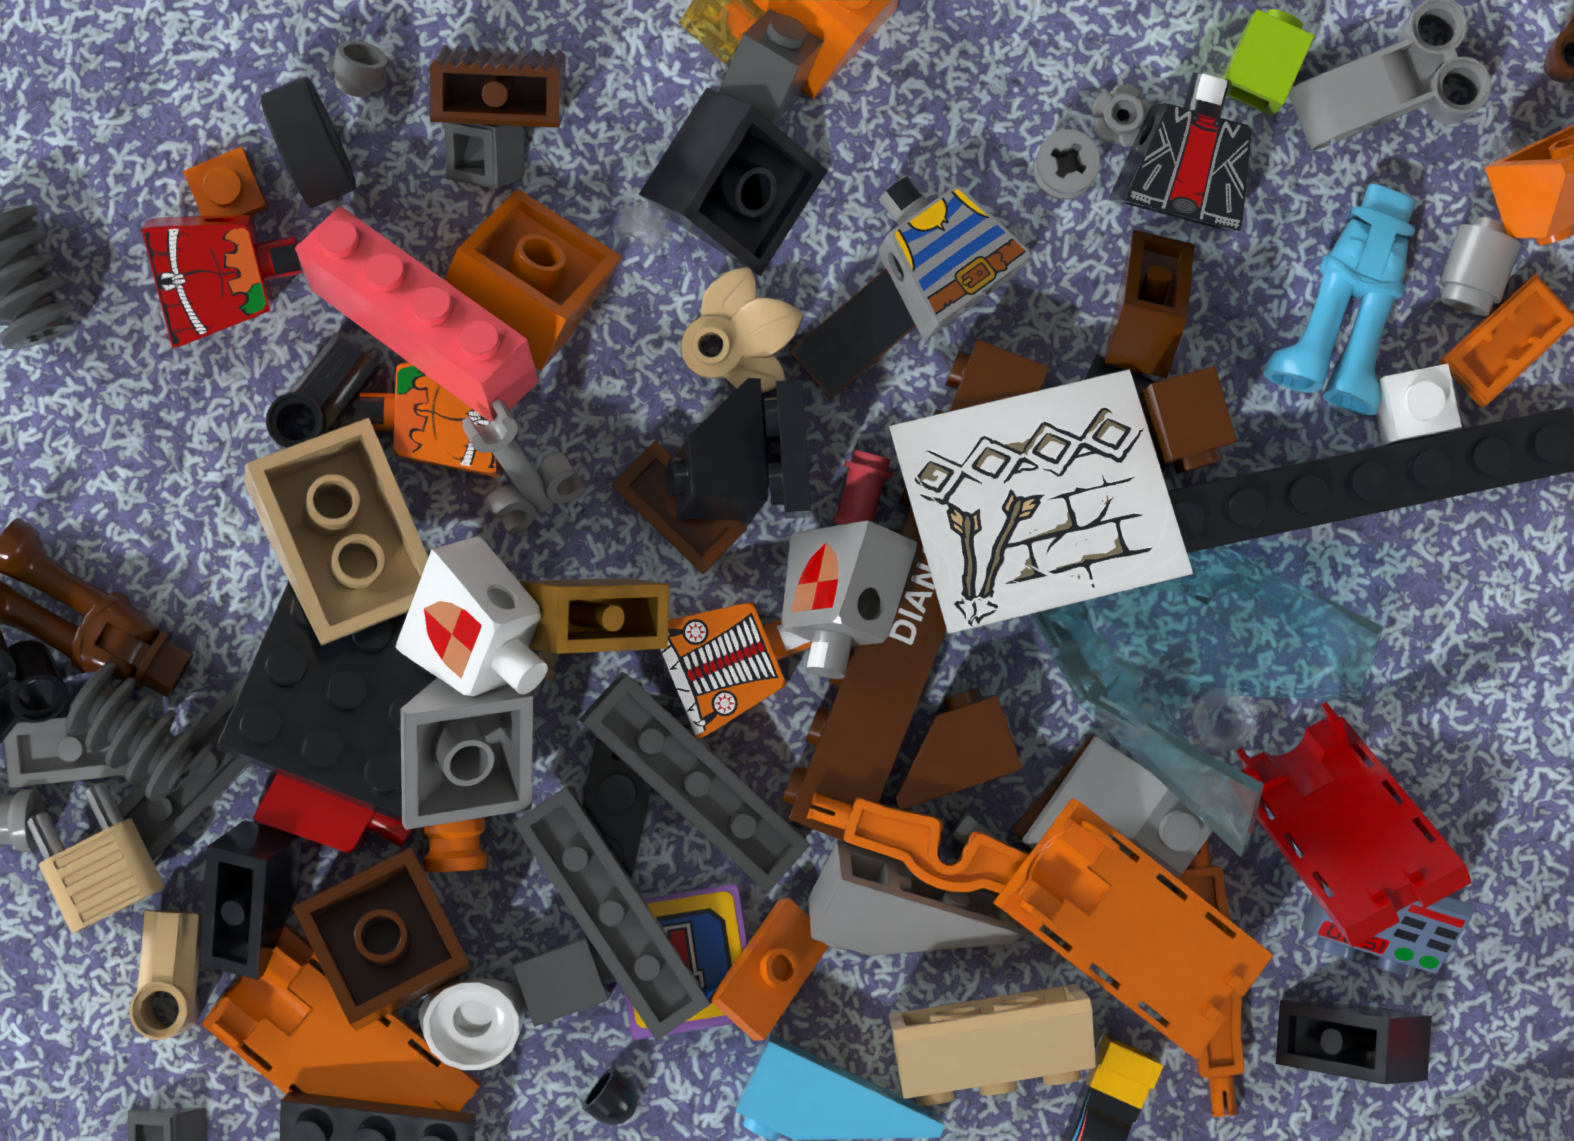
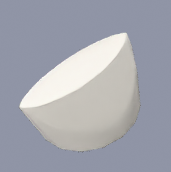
(473, 1022)

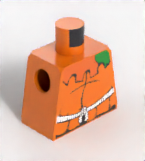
(427, 423)

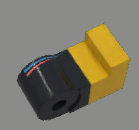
(1112, 1093)

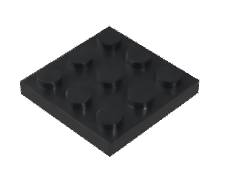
(327, 709)

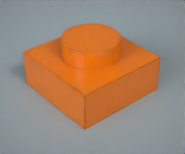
(226, 185)

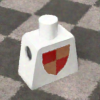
(472, 622)

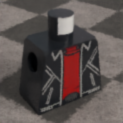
(1189, 160)

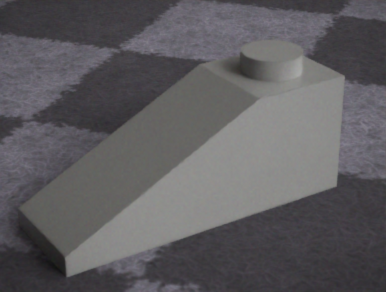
(884, 909)

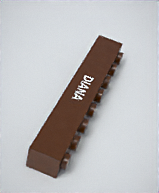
(885, 680)

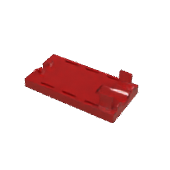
(1352, 830)

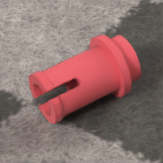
(862, 487)

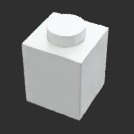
(1417, 404)

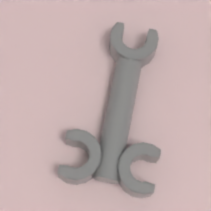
(532, 489)

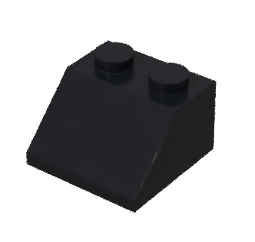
(733, 180)

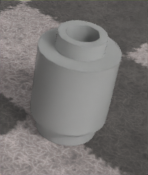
(1478, 267)

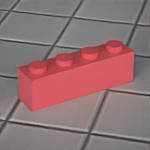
(417, 313)

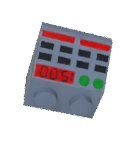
(1417, 941)

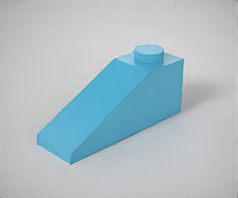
(817, 1100)

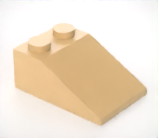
(339, 529)

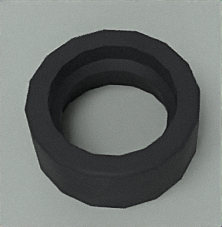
(308, 142)

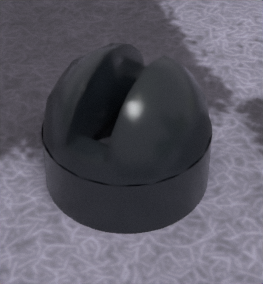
(611, 1099)

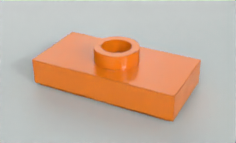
(1508, 340)
(769, 970)

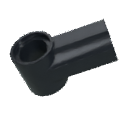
(324, 389)

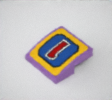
(709, 936)

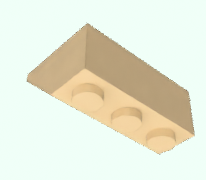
(993, 1043)

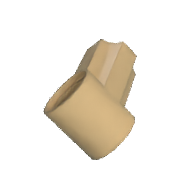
(169, 965)

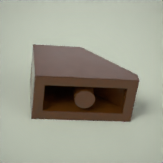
(1150, 304)
(959, 750)

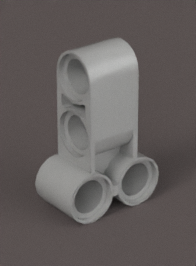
(1393, 82)

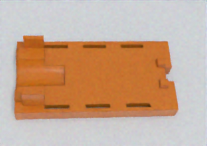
(1133, 927)
(307, 1040)

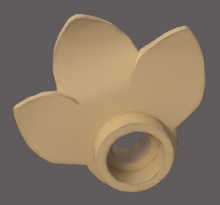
(749, 329)

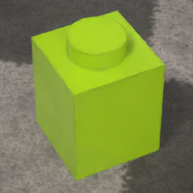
(1267, 60)

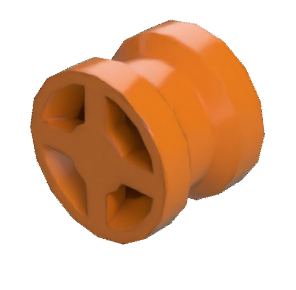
(455, 846)

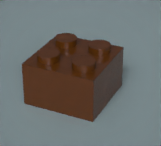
(382, 939)

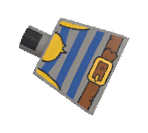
(945, 253)

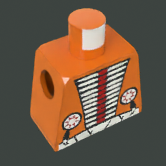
(726, 662)

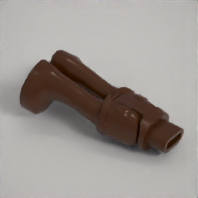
(110, 625)

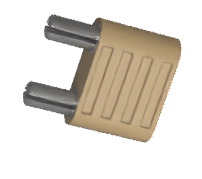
(99, 872)

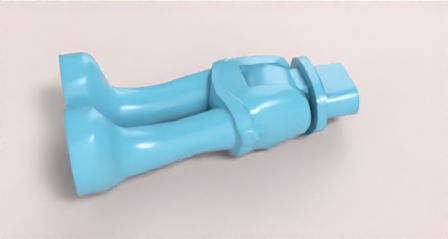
(1366, 265)

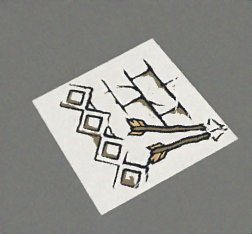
(1039, 501)

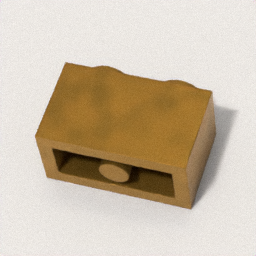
(599, 615)

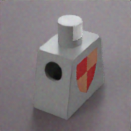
(844, 590)

